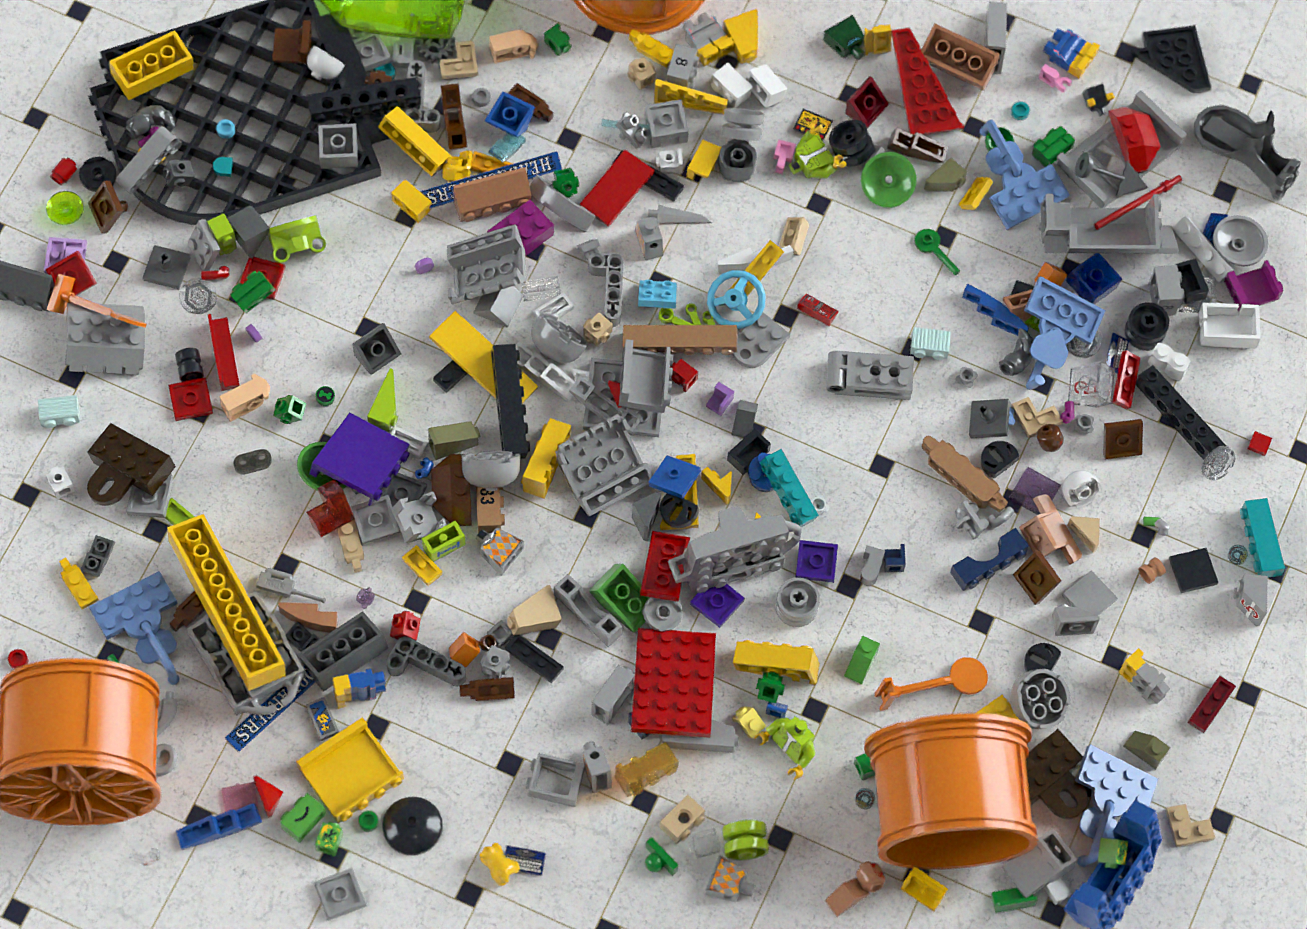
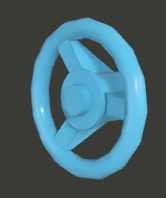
(736, 298)

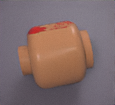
(870, 876)

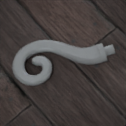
(168, 712)

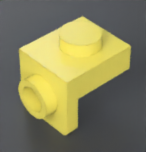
(749, 721)

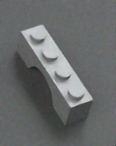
(575, 599)

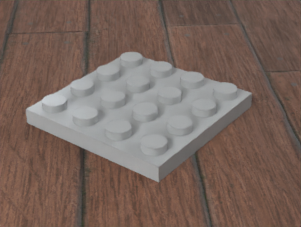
(600, 373)

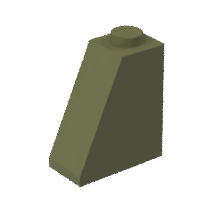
(452, 438)

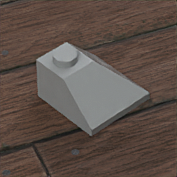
(1073, 621)

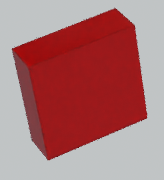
(1259, 443)

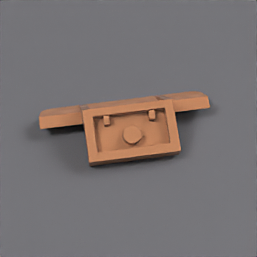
(1048, 531)

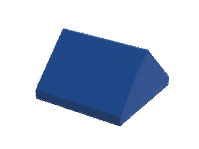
(510, 115)

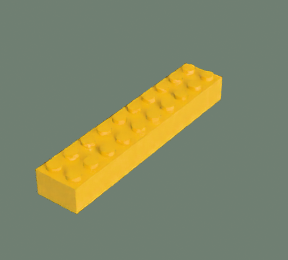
(226, 602)

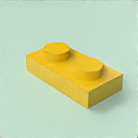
(976, 193)
(422, 565)

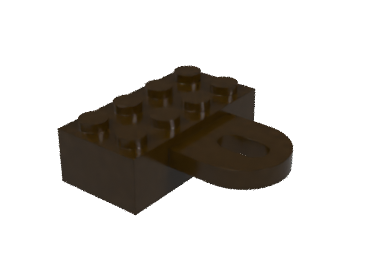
(127, 463)
(1050, 772)

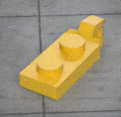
(651, 48)
(77, 584)

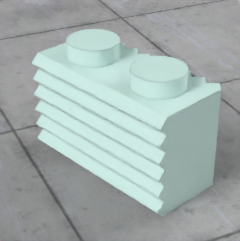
(930, 343)
(58, 411)

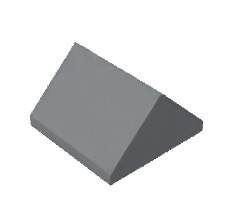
(499, 305)

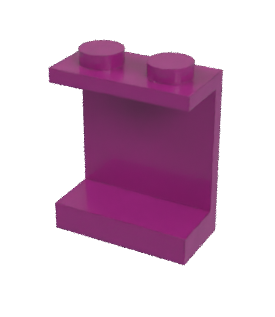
(1255, 286)

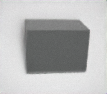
(249, 229)
(376, 349)
(645, 512)

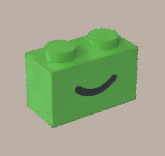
(302, 817)

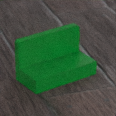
(1011, 900)

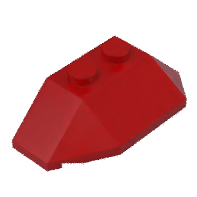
(1135, 137)

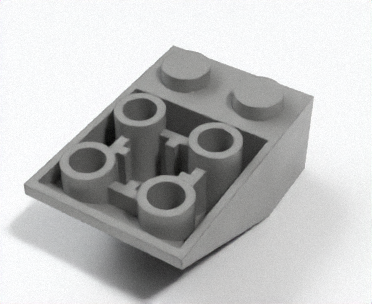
(1041, 865)

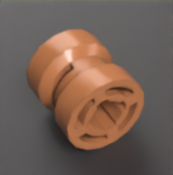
(1152, 570)

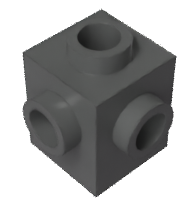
(178, 173)

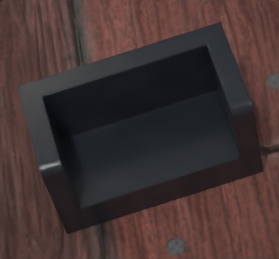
(1192, 281)
(747, 450)

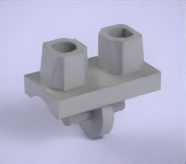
(631, 130)
(969, 520)

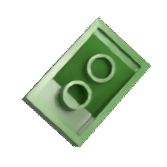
(620, 595)

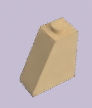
(535, 614)

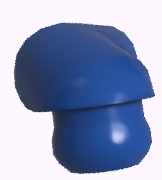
(425, 471)

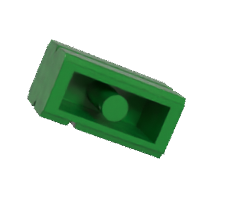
(1052, 145)
(252, 291)

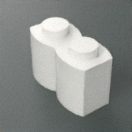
(1168, 361)

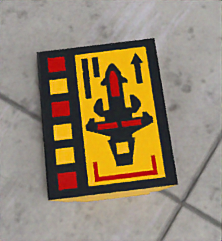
(807, 117)

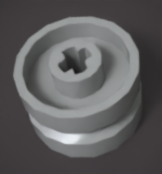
(742, 124)
(797, 602)

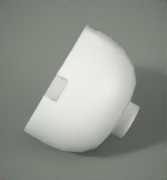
(323, 64)
(1080, 488)

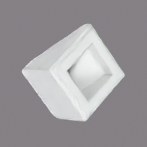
(1057, 891)

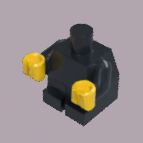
(1097, 99)

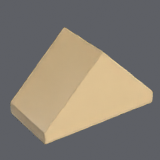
(1086, 530)

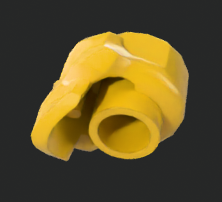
(457, 167)

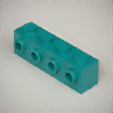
(789, 488)
(1262, 538)

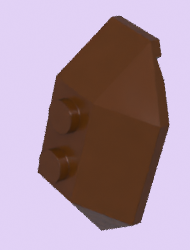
(452, 491)

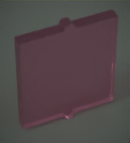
(239, 796)

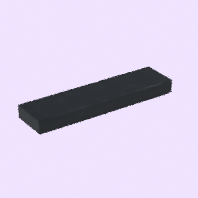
(662, 184)

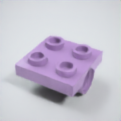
(61, 248)

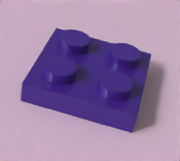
(816, 561)
(717, 603)

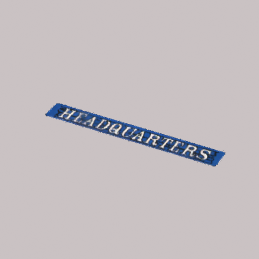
(535, 166)
(255, 724)

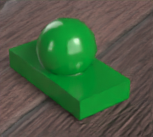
(659, 858)

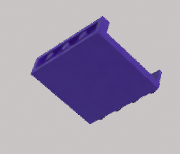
(361, 457)

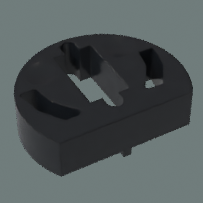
(991, 465)
(669, 504)
(1041, 651)

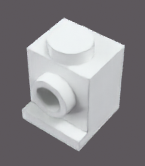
(670, 161)
(62, 487)

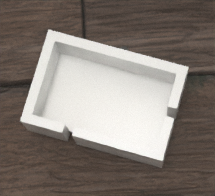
(1224, 329)

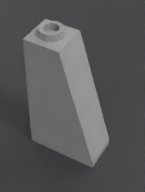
(996, 31)
(722, 740)

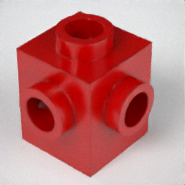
(405, 625)

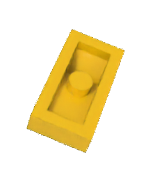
(719, 486)

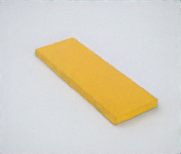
(472, 353)

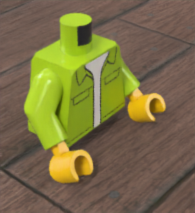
(814, 157)
(793, 739)

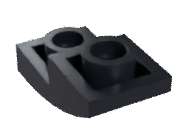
(300, 637)

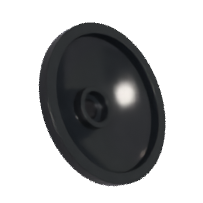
(416, 837)

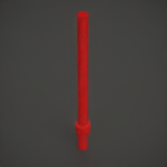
(1165, 186)

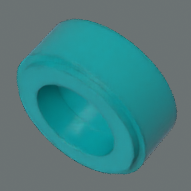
(1020, 110)

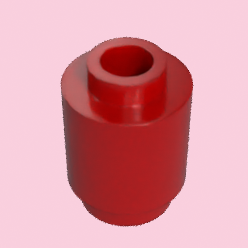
(63, 171)

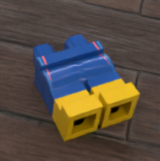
(1071, 52)
(358, 686)

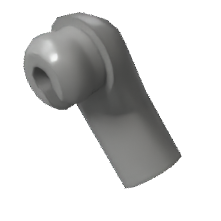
(1002, 518)

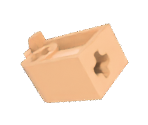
(512, 45)
(245, 397)

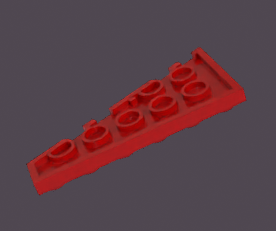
(923, 95)

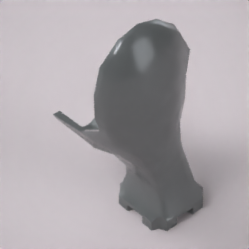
(1251, 143)

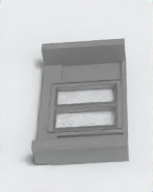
(1108, 155)

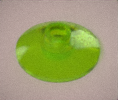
(62, 201)

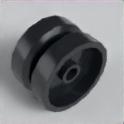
(852, 142)
(1146, 326)

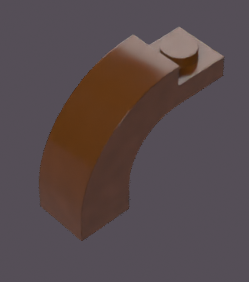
(453, 116)

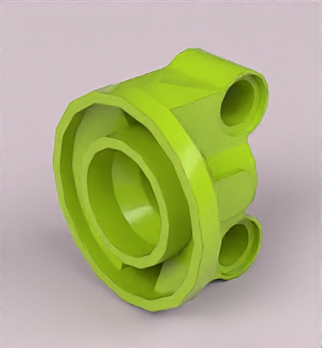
(295, 237)

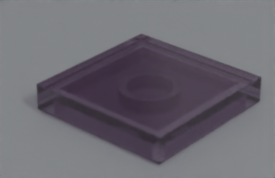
(1033, 485)

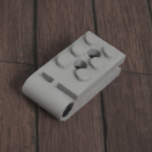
(853, 375)

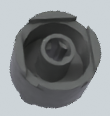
(737, 160)

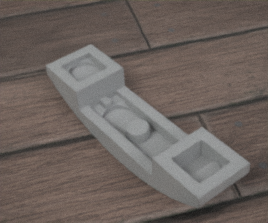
(560, 204)
(602, 405)

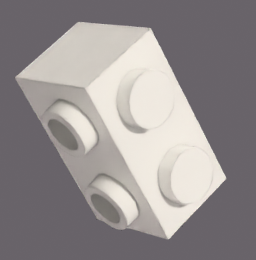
(731, 85)
(766, 85)

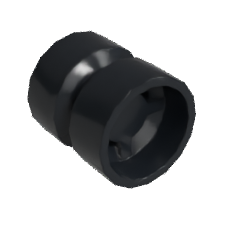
(189, 364)

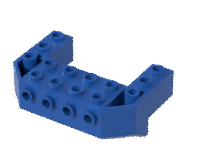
(1109, 890)

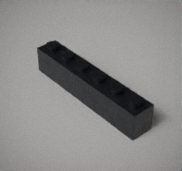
(509, 399)

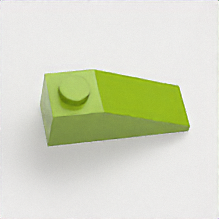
(384, 407)

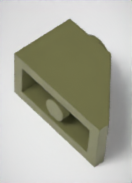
(947, 177)
(1147, 748)

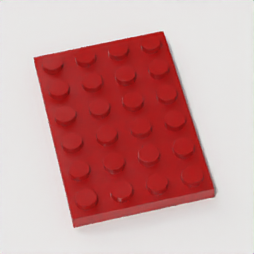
(674, 683)

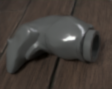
(143, 119)
(1020, 358)

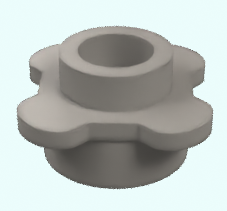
(966, 372)
(1084, 419)

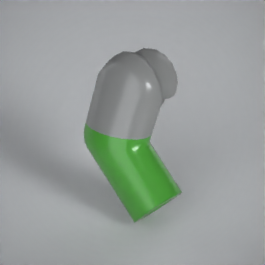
(1157, 522)

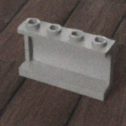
(645, 379)

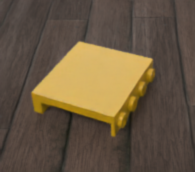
(350, 770)

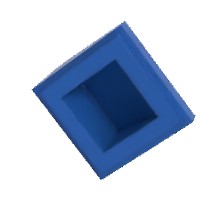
(776, 709)

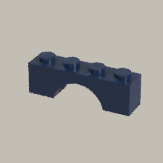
(970, 571)

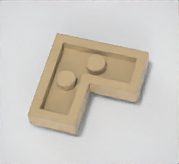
(462, 66)
(1031, 419)
(1185, 831)

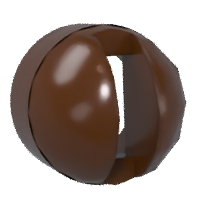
(486, 642)

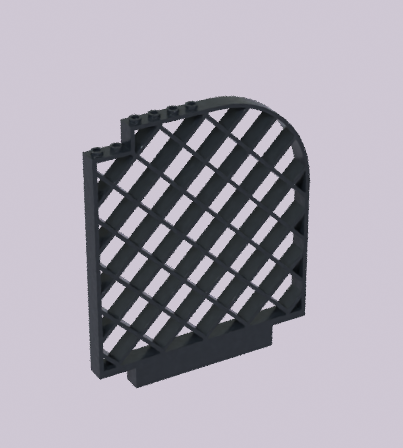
(333, 39)

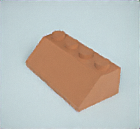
(959, 56)
(491, 194)

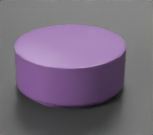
(424, 265)
(254, 334)

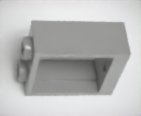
(613, 694)
(559, 763)

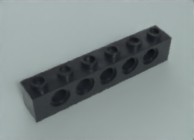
(370, 93)
(1178, 412)

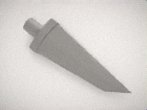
(672, 215)

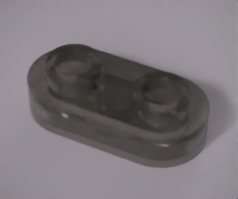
(252, 462)

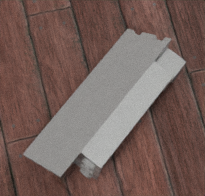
(1073, 229)

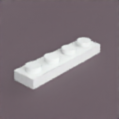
(1202, 248)

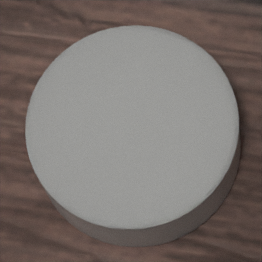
(481, 97)

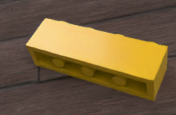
(414, 141)

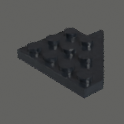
(1177, 56)

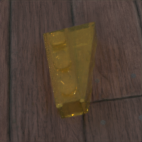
(646, 769)

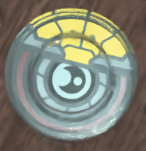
(1237, 554)
(865, 798)

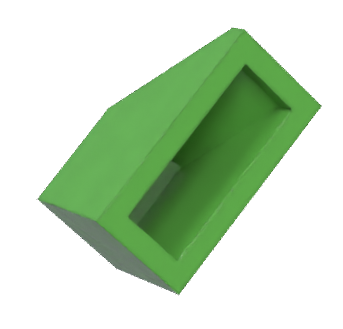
(862, 659)

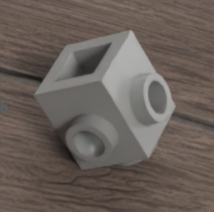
(495, 662)

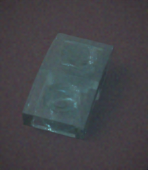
(506, 147)

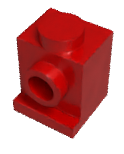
(684, 374)

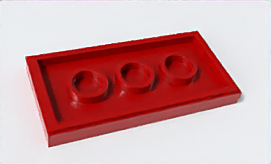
(617, 187)
(658, 578)

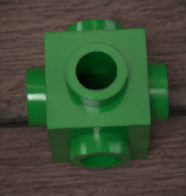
(565, 182)
(289, 409)
(770, 687)

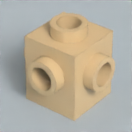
(641, 73)
(597, 329)

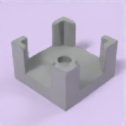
(666, 121)
(417, 517)

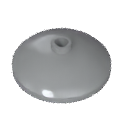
(1244, 233)

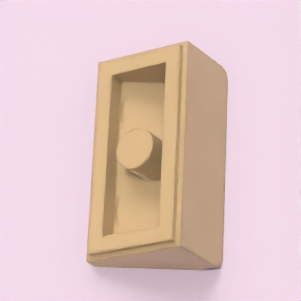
(794, 234)

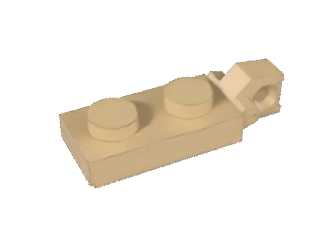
(351, 545)

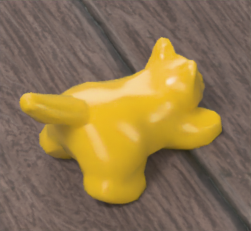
(499, 865)

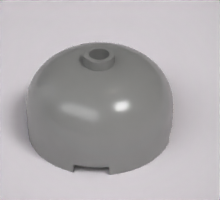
(554, 340)
(491, 469)
(1040, 698)

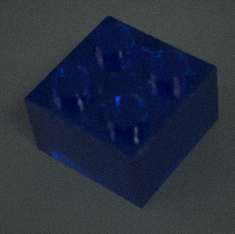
(1094, 279)

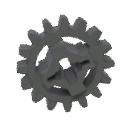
(435, 49)

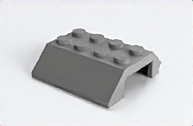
(486, 264)
(104, 340)
(602, 465)

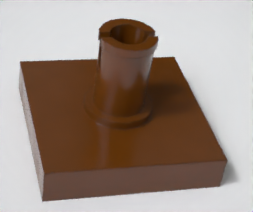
(106, 206)
(1123, 439)
(1037, 577)

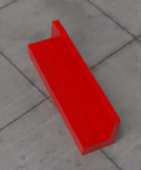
(223, 353)

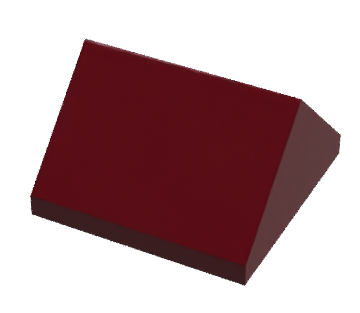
(866, 102)

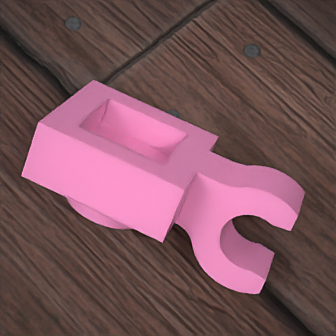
(1051, 77)
(784, 153)

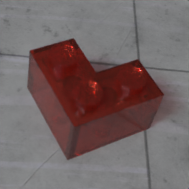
(333, 511)

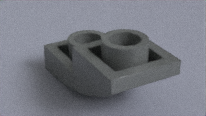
(98, 555)

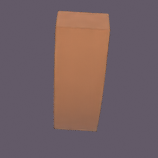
(309, 616)

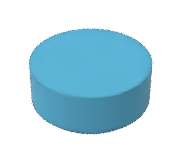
(225, 129)

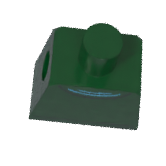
(846, 38)

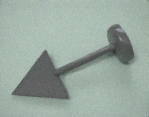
(1129, 181)

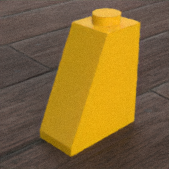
(744, 33)

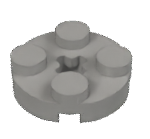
(658, 622)

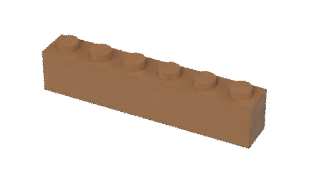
(683, 338)

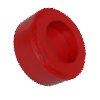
(17, 658)

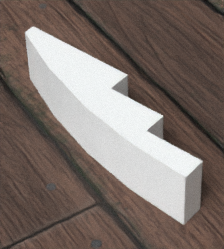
(742, 259)
(545, 373)

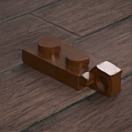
(541, 108)
(187, 612)
(489, 689)

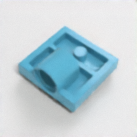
(657, 294)

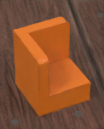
(1052, 273)
(464, 649)

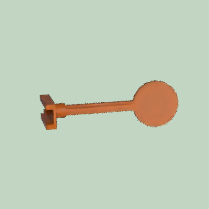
(62, 295)
(966, 676)

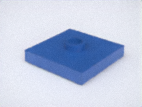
(674, 476)

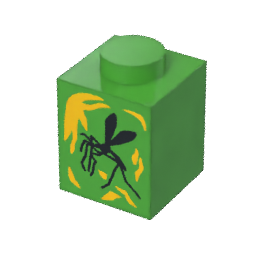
(329, 838)
(1113, 852)

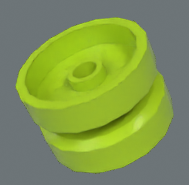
(745, 839)

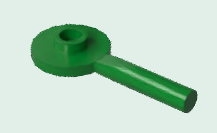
(928, 242)

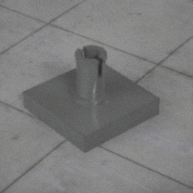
(166, 267)
(989, 418)

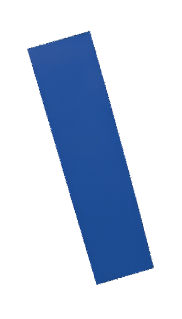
(995, 309)
(218, 826)

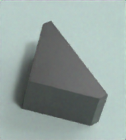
(744, 418)

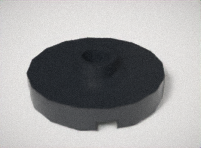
(96, 166)

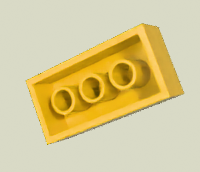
(151, 65)

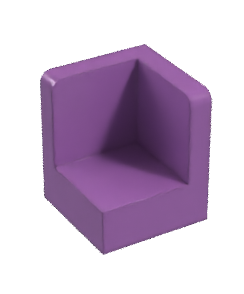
(720, 399)

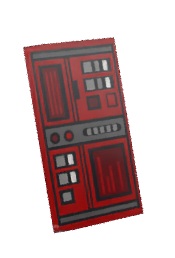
(817, 309)

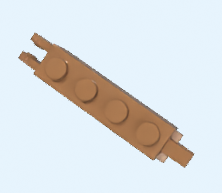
(963, 475)

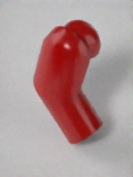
(222, 273)

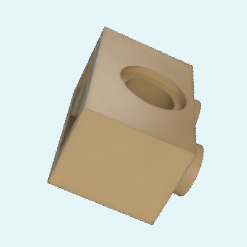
(685, 808)

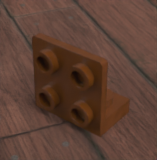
(292, 44)

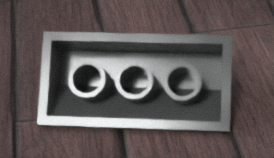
(25, 286)
(343, 650)

